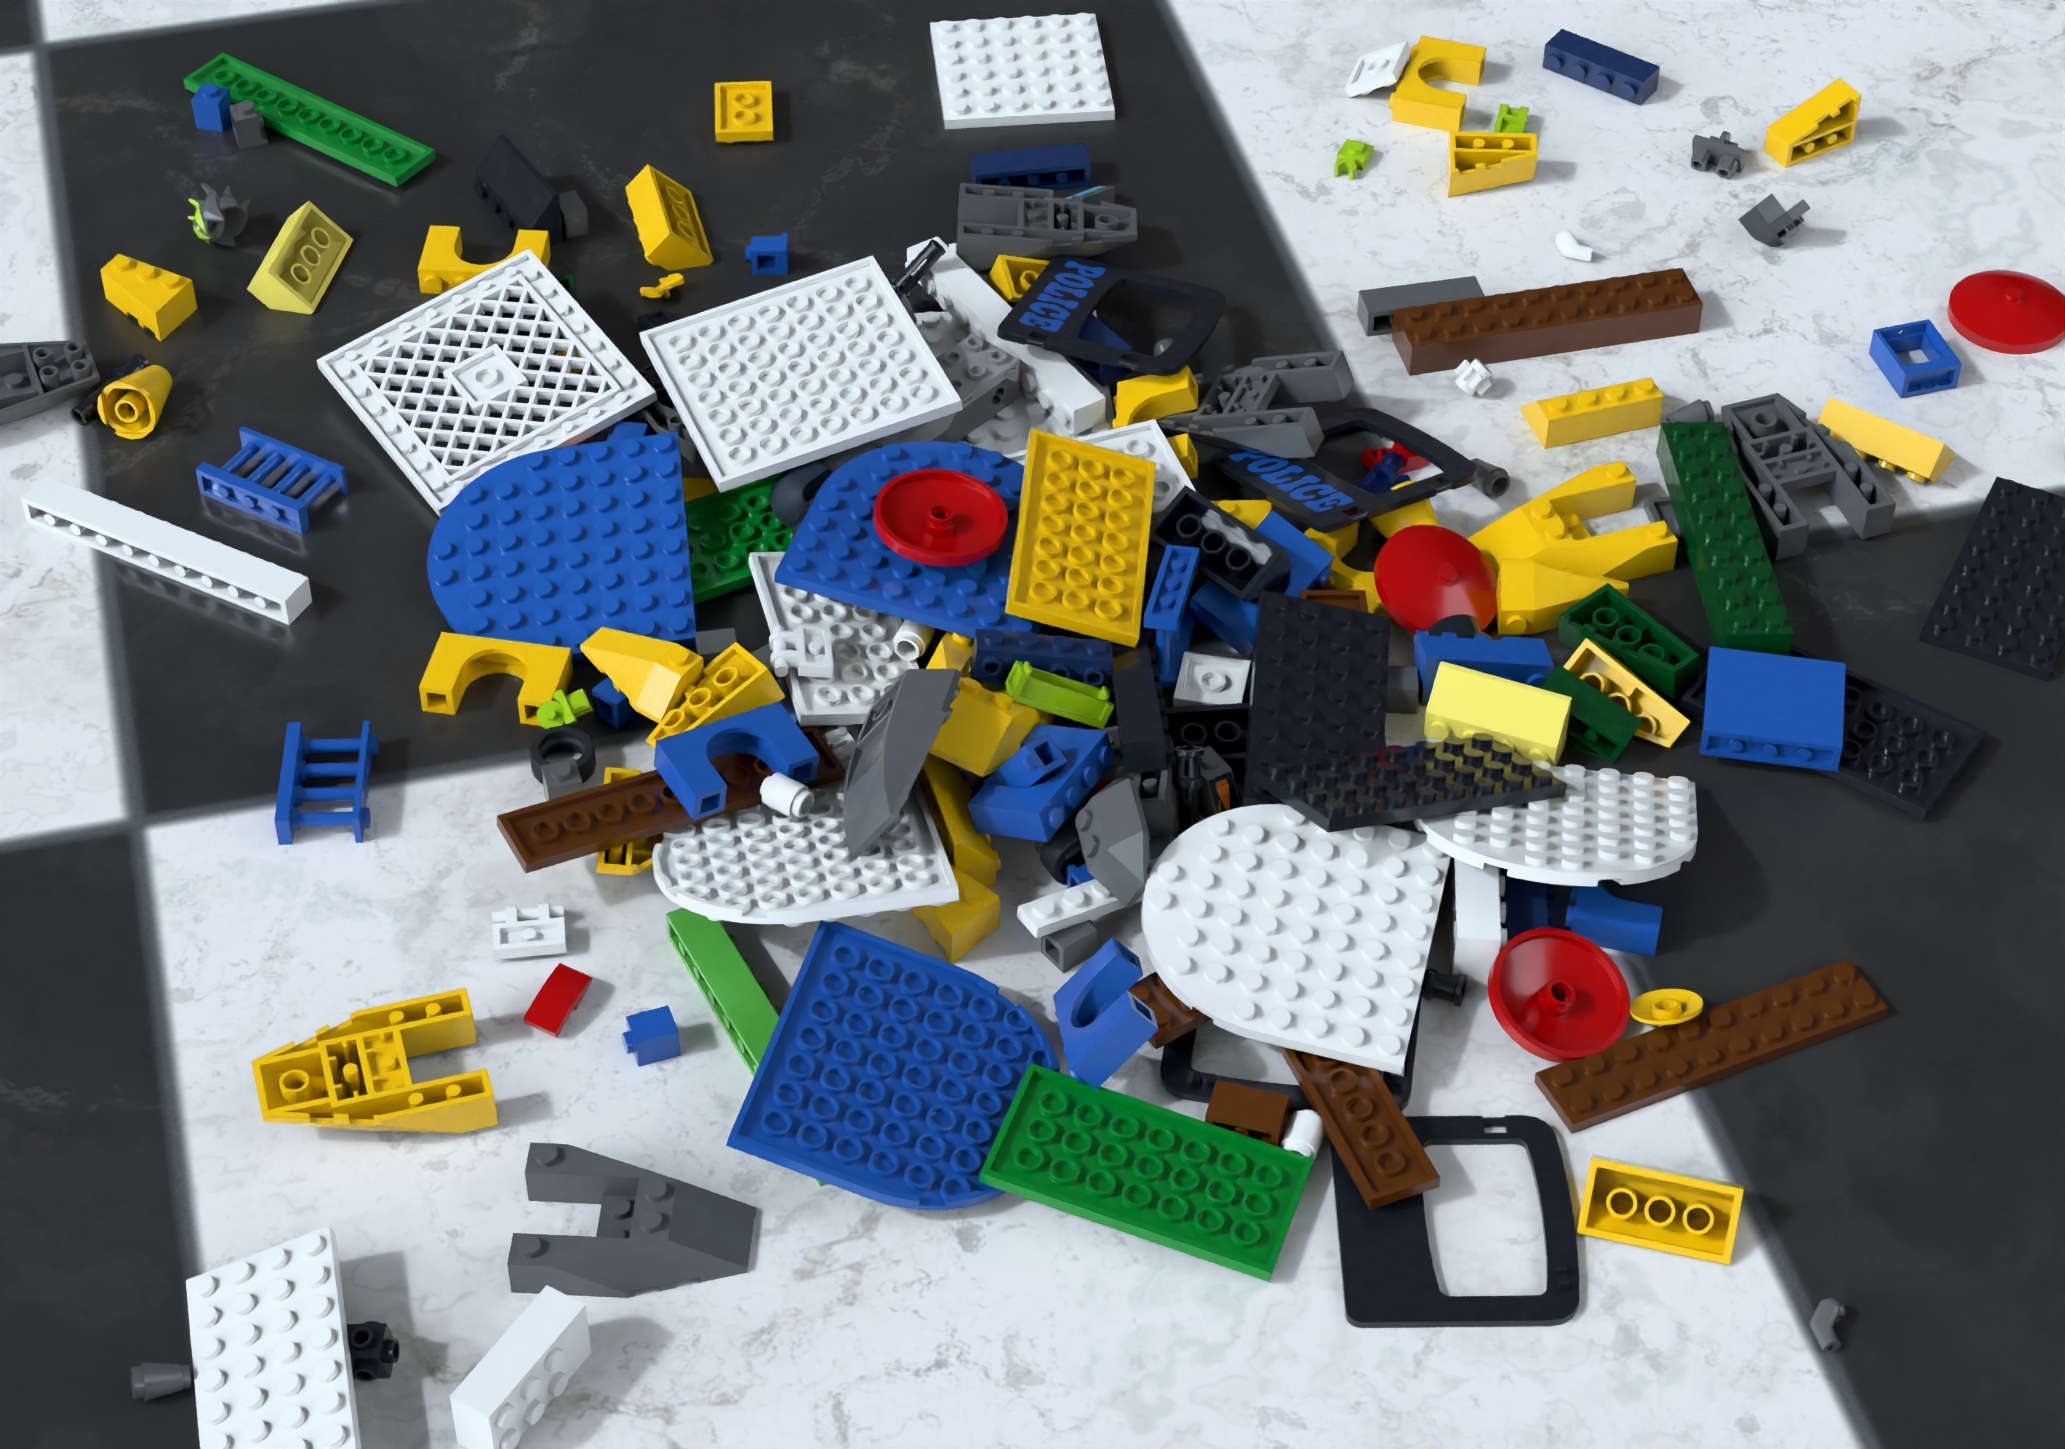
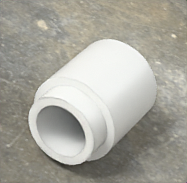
(912, 639)
(786, 795)
(1304, 1133)

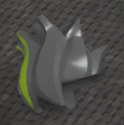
(219, 216)

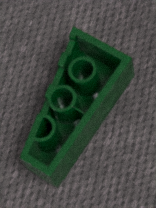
(1631, 638)

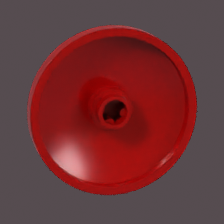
(2008, 312)
(940, 517)
(1434, 575)
(1558, 994)

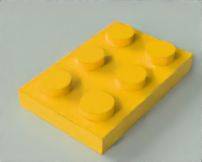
(743, 111)

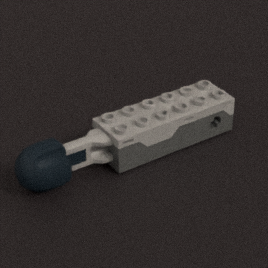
(984, 381)

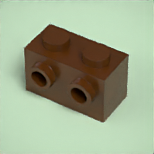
(1249, 1111)

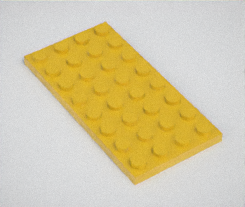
(1082, 538)

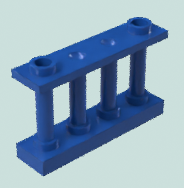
(265, 502)
(1168, 610)
(295, 770)

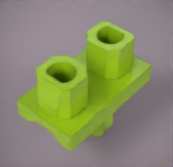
(563, 710)

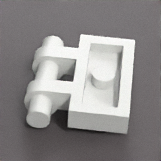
(812, 652)
(528, 931)

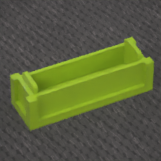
(1059, 695)

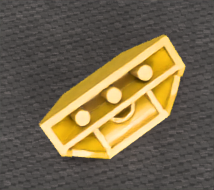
(630, 857)

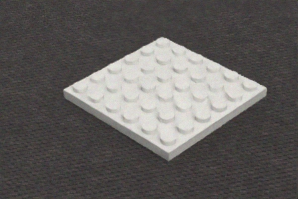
(1021, 71)

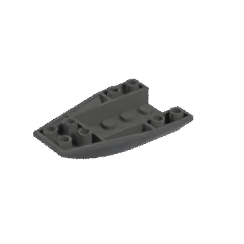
(42, 376)
(892, 751)

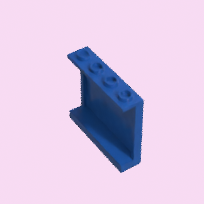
(1773, 709)

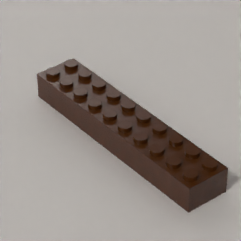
(1546, 321)

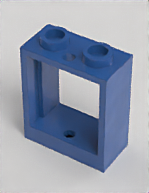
(1921, 378)

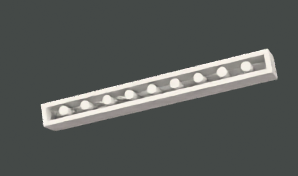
(981, 311)
(167, 549)

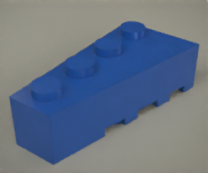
(1509, 658)

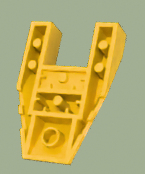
(1553, 530)
(983, 724)
(361, 1075)

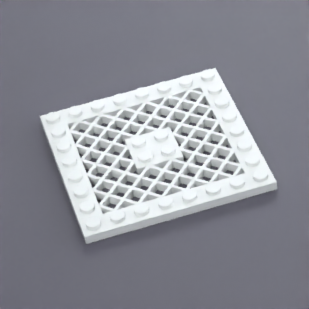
(485, 377)

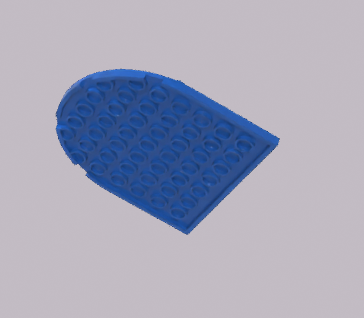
(569, 547)
(846, 560)
(889, 1073)

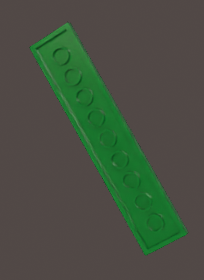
(317, 121)

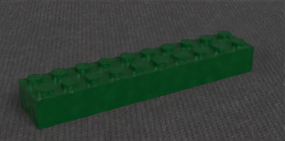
(1723, 538)

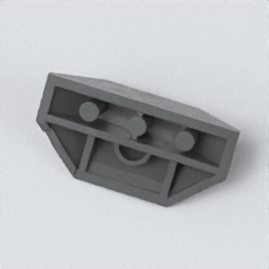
(1116, 840)

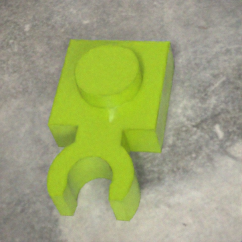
(1353, 156)

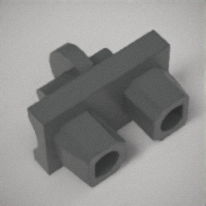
(1718, 152)

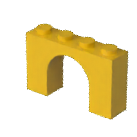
(1433, 61)
(441, 265)
(1157, 397)
(1345, 578)
(465, 658)

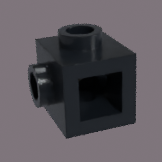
(372, 1350)

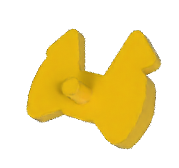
(666, 284)

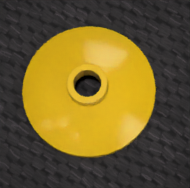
(1666, 1007)

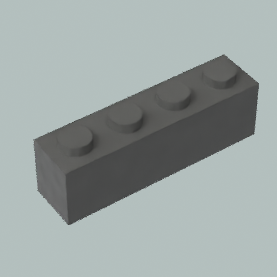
(1378, 305)

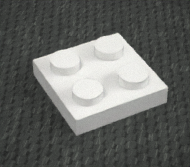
(1378, 69)
(1211, 680)

